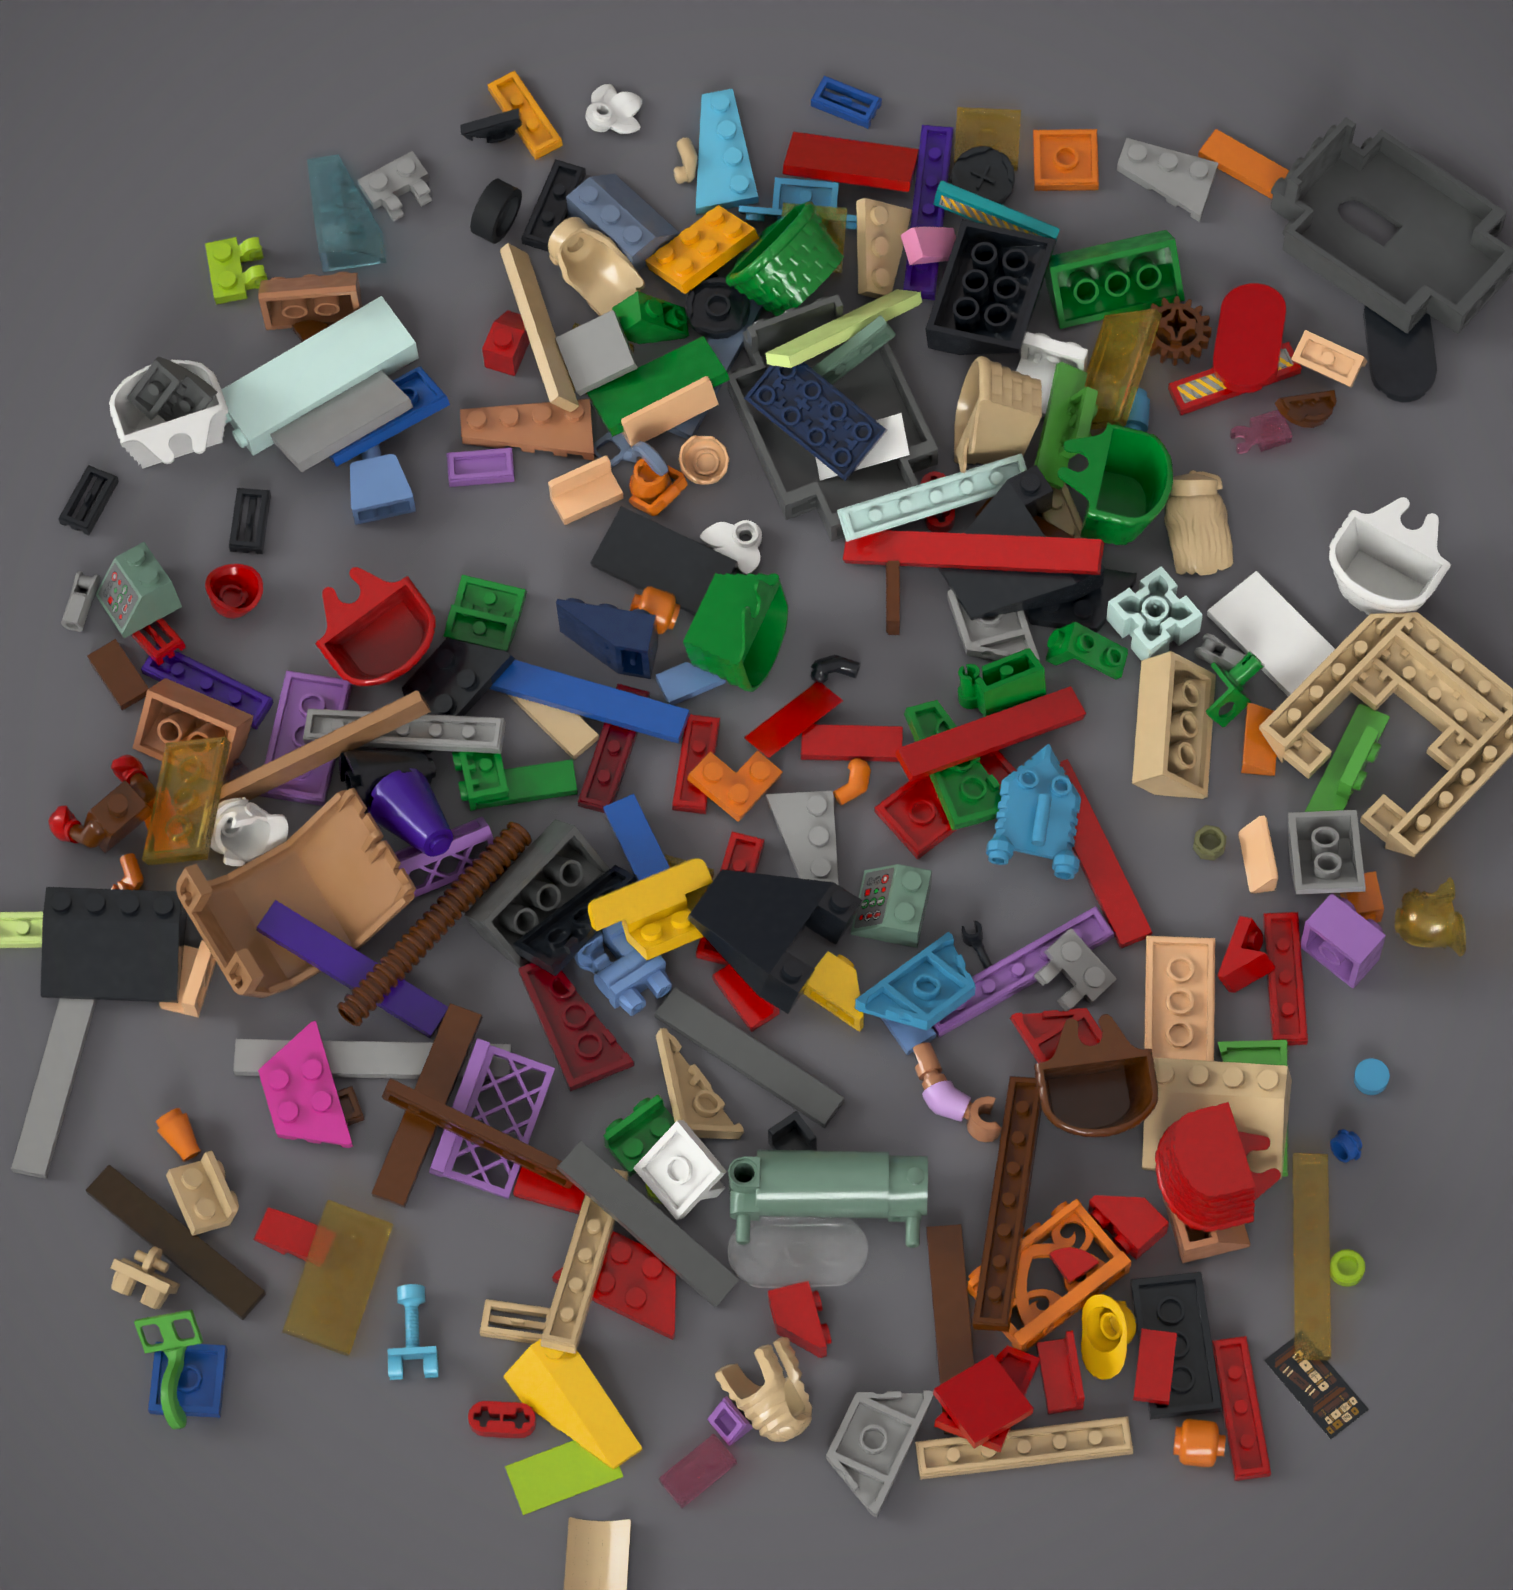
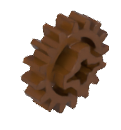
(1191, 328)

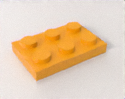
(701, 249)

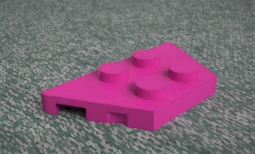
(304, 1092)

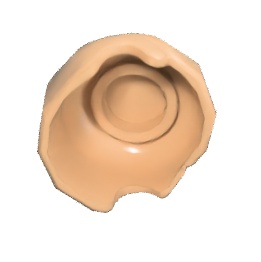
(703, 460)

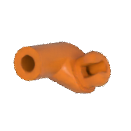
(857, 783)
(133, 876)

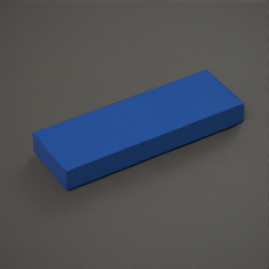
(635, 837)

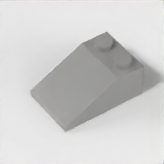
(1325, 852)

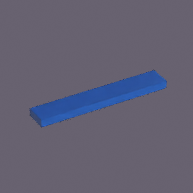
(593, 700)

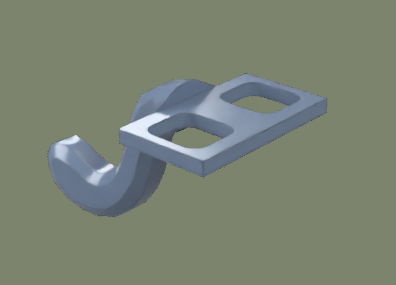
(638, 451)

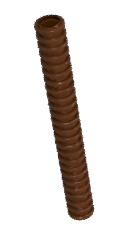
(434, 923)

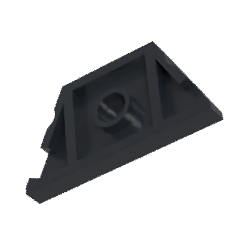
(1087, 610)
(457, 676)

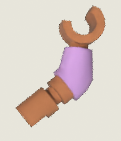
(949, 1101)

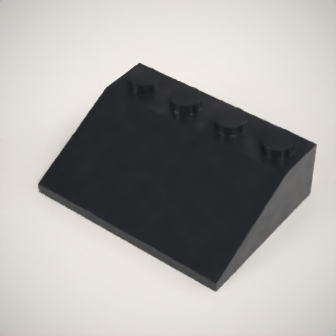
(988, 290)
(112, 944)

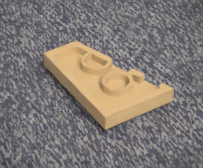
(879, 245)

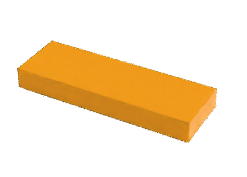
(536, 129)

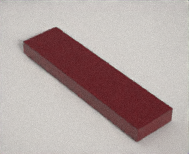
(609, 762)

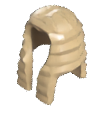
(779, 1406)

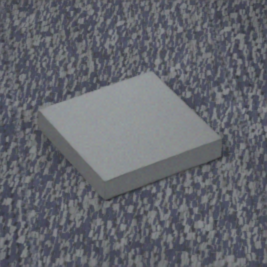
(596, 352)

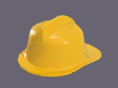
(1105, 1335)

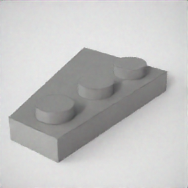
(809, 833)

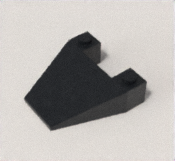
(1003, 592)
(759, 918)

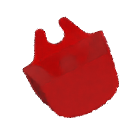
(379, 632)
(1207, 1171)

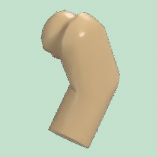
(689, 159)

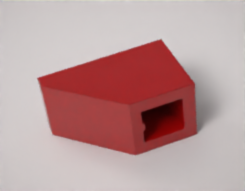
(1130, 1221)
(796, 1317)

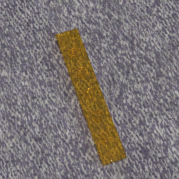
(1311, 1257)

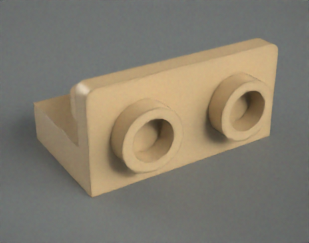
(203, 1194)

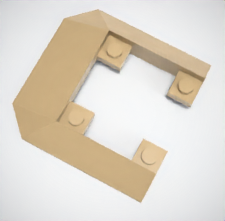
(1433, 677)

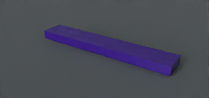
(931, 169)
(348, 966)

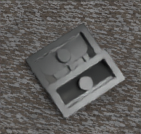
(170, 391)

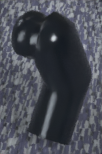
(831, 664)

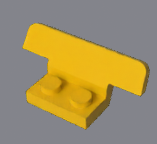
(654, 908)

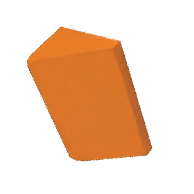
(1257, 753)

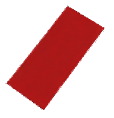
(793, 719)

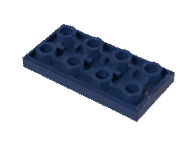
(816, 416)

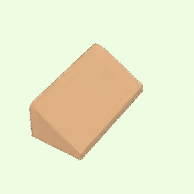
(1258, 856)

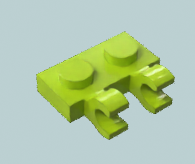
(226, 268)

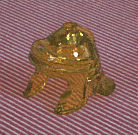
(1431, 920)

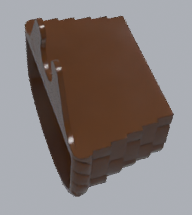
(1098, 1086)

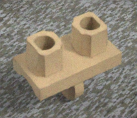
(129, 1273)

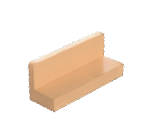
(669, 411)

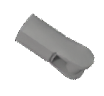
(79, 603)
(1229, 655)

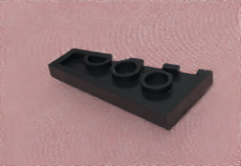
(569, 927)

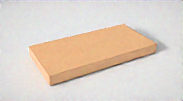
(1180, 997)

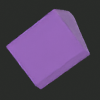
(729, 1421)

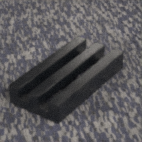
(77, 522)
(247, 545)

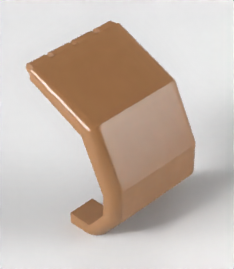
(327, 872)

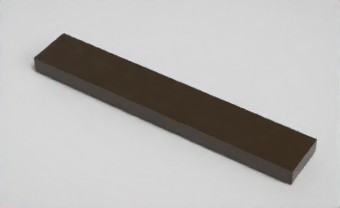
(176, 1241)

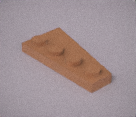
(531, 428)

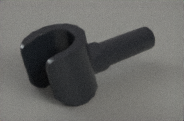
(975, 941)

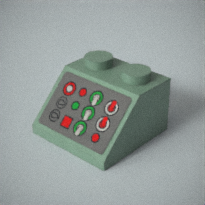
(136, 591)
(893, 904)

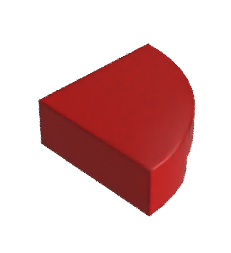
(1073, 1262)

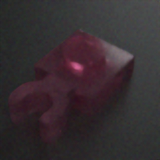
(1265, 430)

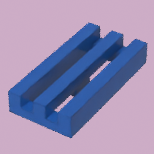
(843, 106)

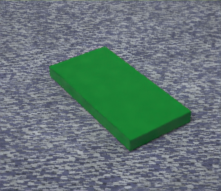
(655, 382)

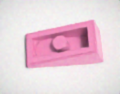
(928, 244)

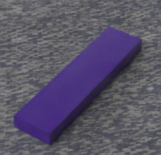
(210, 683)

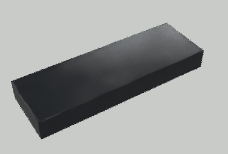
(552, 204)

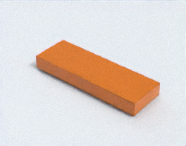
(1242, 162)

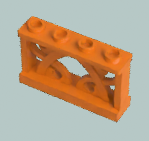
(1038, 1322)

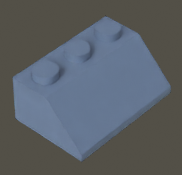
(622, 216)

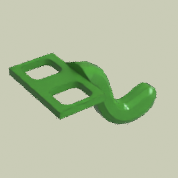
(174, 1349)

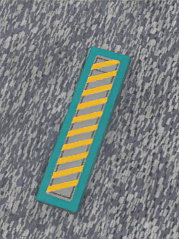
(989, 212)

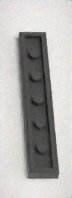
(749, 1057)
(647, 1224)

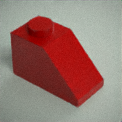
(506, 344)

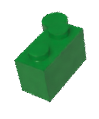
(1002, 684)

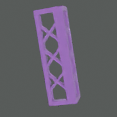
(464, 837)

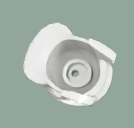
(246, 831)

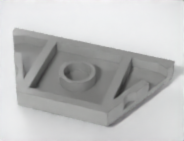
(994, 635)
(876, 1442)

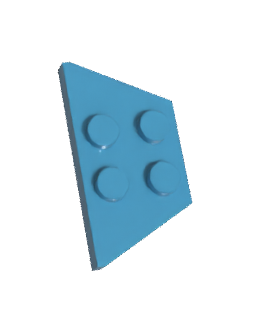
(922, 988)

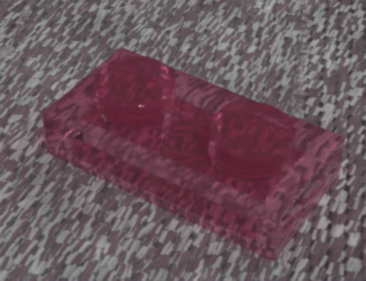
(697, 1470)

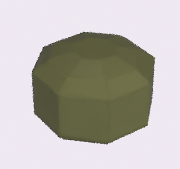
(1209, 842)

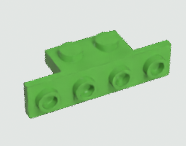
(1067, 417)
(1349, 760)

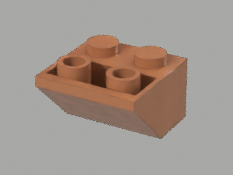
(1199, 1244)

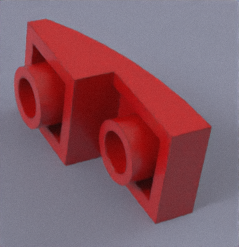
(286, 1233)

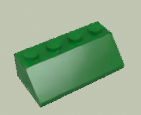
(1114, 278)

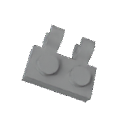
(394, 180)
(1079, 966)

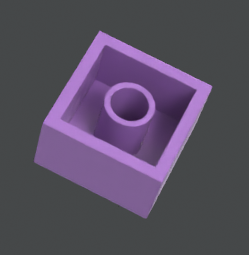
(1343, 940)

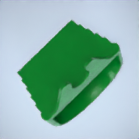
(787, 261)
(1124, 482)
(739, 628)

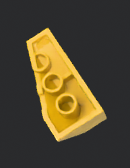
(572, 1401)

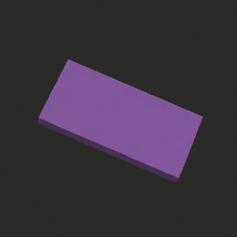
(298, 695)

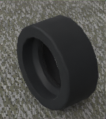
(496, 211)

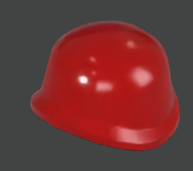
(234, 589)

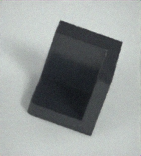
(792, 1134)

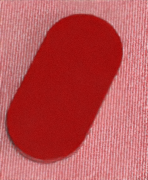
(1249, 337)

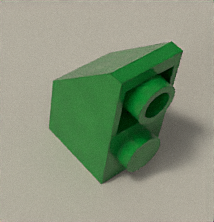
(651, 319)

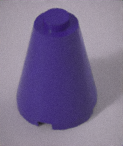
(410, 811)

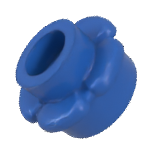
(1346, 1146)

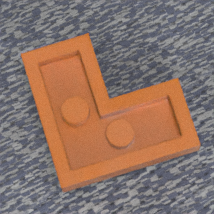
(735, 790)

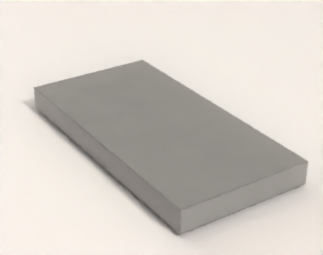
(341, 421)

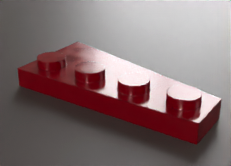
(574, 1032)

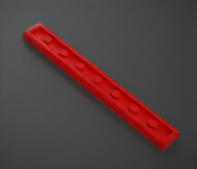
(977, 551)

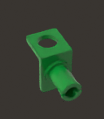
(1234, 680)

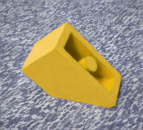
(836, 988)

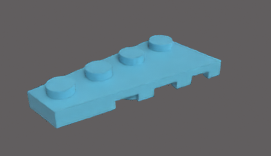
(723, 158)

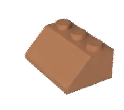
(308, 298)
(183, 714)

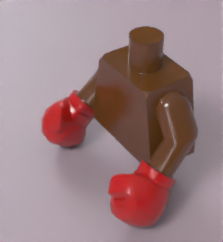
(112, 816)

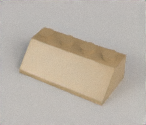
(1173, 727)

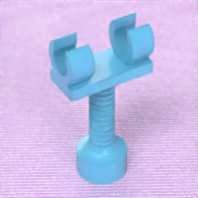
(411, 1296)

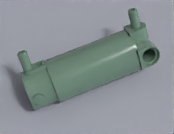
(828, 1187)

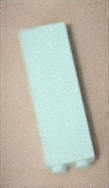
(317, 372)

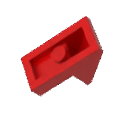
(1243, 958)

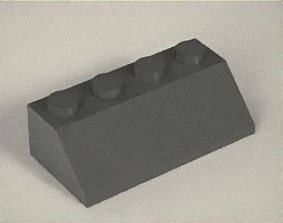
(535, 886)

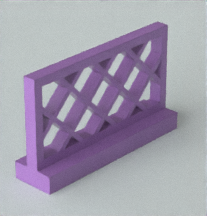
(467, 1100)

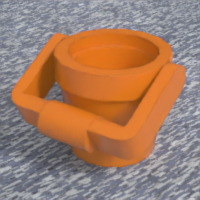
(652, 492)

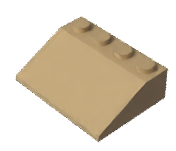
(1254, 1091)

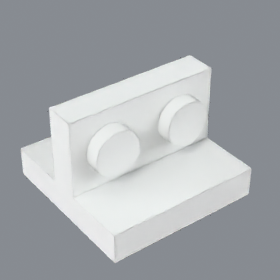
(681, 1170)

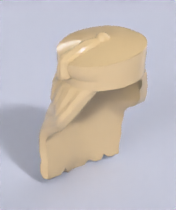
(593, 265)
(1198, 524)

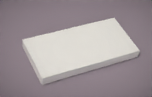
(1272, 630)

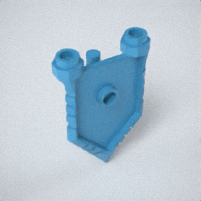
(1038, 815)

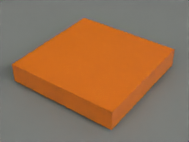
(1065, 160)

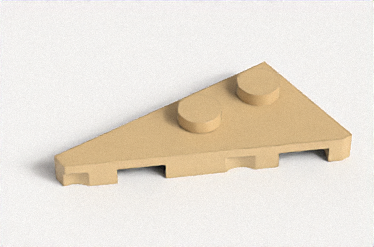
(692, 1094)

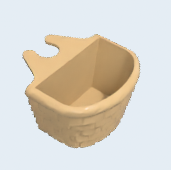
(995, 413)

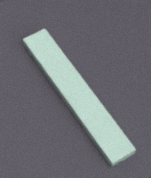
(928, 498)

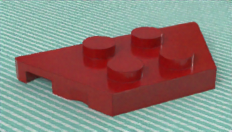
(1043, 1030)
(636, 1285)

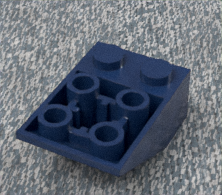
(614, 636)

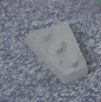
(1173, 174)

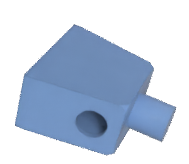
(379, 487)

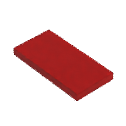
(850, 161)
(917, 813)

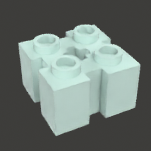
(1154, 615)

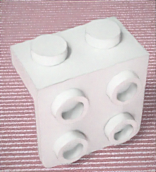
(1042, 354)

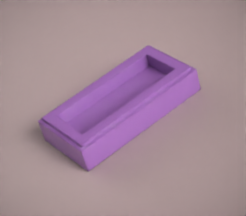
(480, 467)

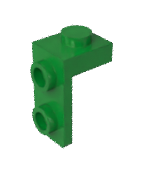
(1088, 647)

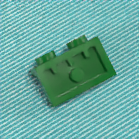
(482, 777)
(638, 1133)

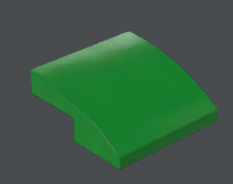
(485, 613)

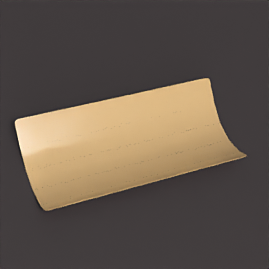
(597, 1555)

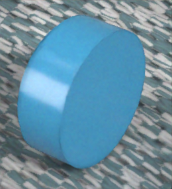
(1371, 1076)

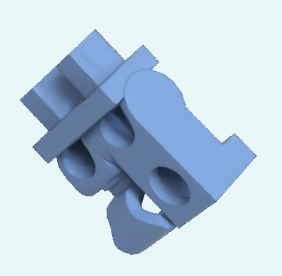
(628, 975)

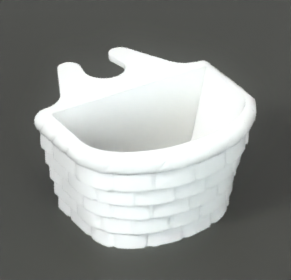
(163, 441)
(1385, 564)

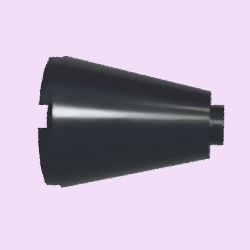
(367, 768)

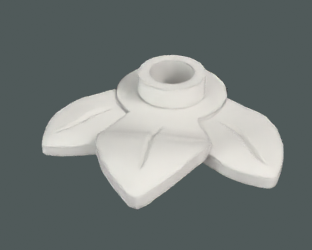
(613, 110)
(726, 540)

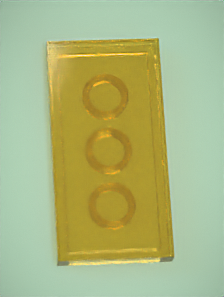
(1119, 363)
(186, 801)
(337, 1278)

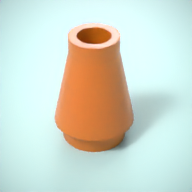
(178, 1133)

